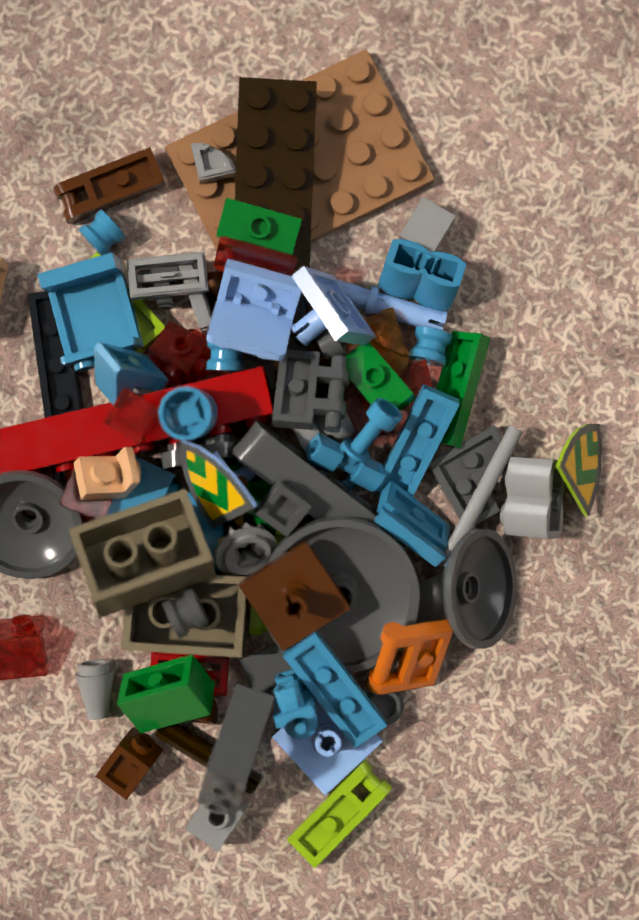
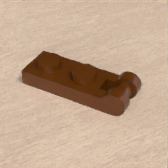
(109, 185)

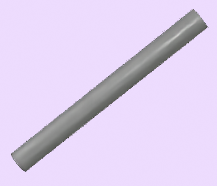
(484, 488)

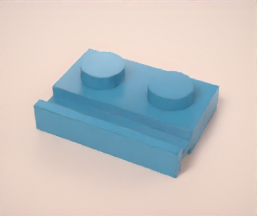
(413, 523)

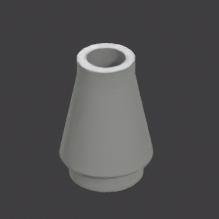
(95, 686)

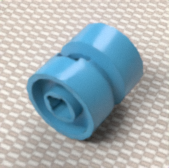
(188, 413)

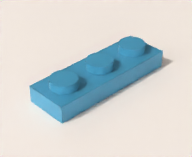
(419, 438)
(335, 689)

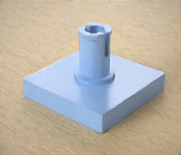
(331, 310)
(327, 753)

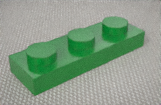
(461, 378)

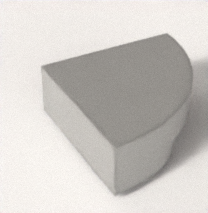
(211, 163)

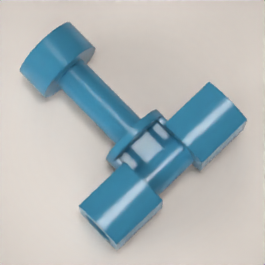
(353, 453)

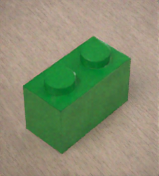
(166, 694)

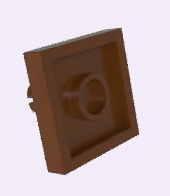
(294, 595)

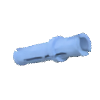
(406, 312)

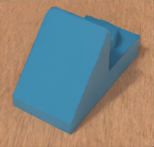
(124, 368)

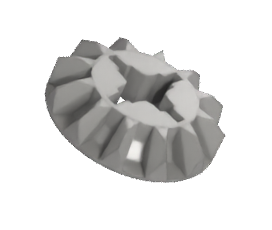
(248, 561)

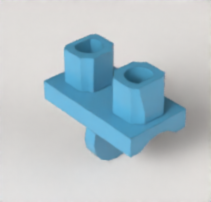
(294, 706)

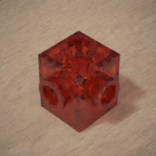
(180, 354)

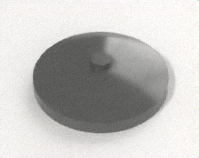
(373, 577)

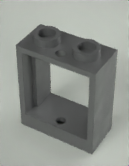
(235, 750)

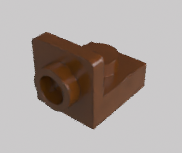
(129, 762)

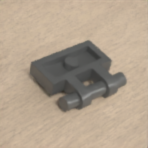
(297, 389)

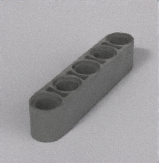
(275, 459)

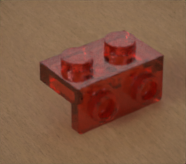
(22, 647)

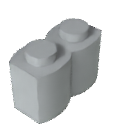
(533, 498)

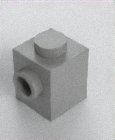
(214, 827)

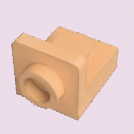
(107, 475)

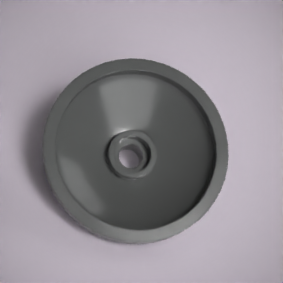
(39, 543)
(479, 588)

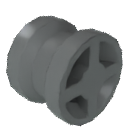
(185, 613)

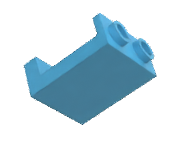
(91, 307)

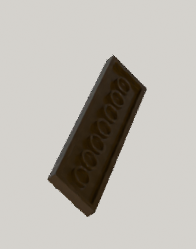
(277, 169)

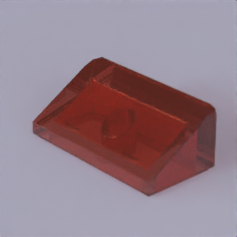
(253, 255)

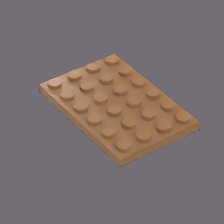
(360, 152)

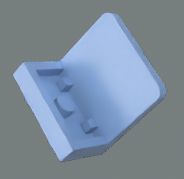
(254, 311)

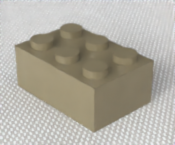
(142, 553)
(225, 605)

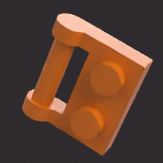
(420, 660)

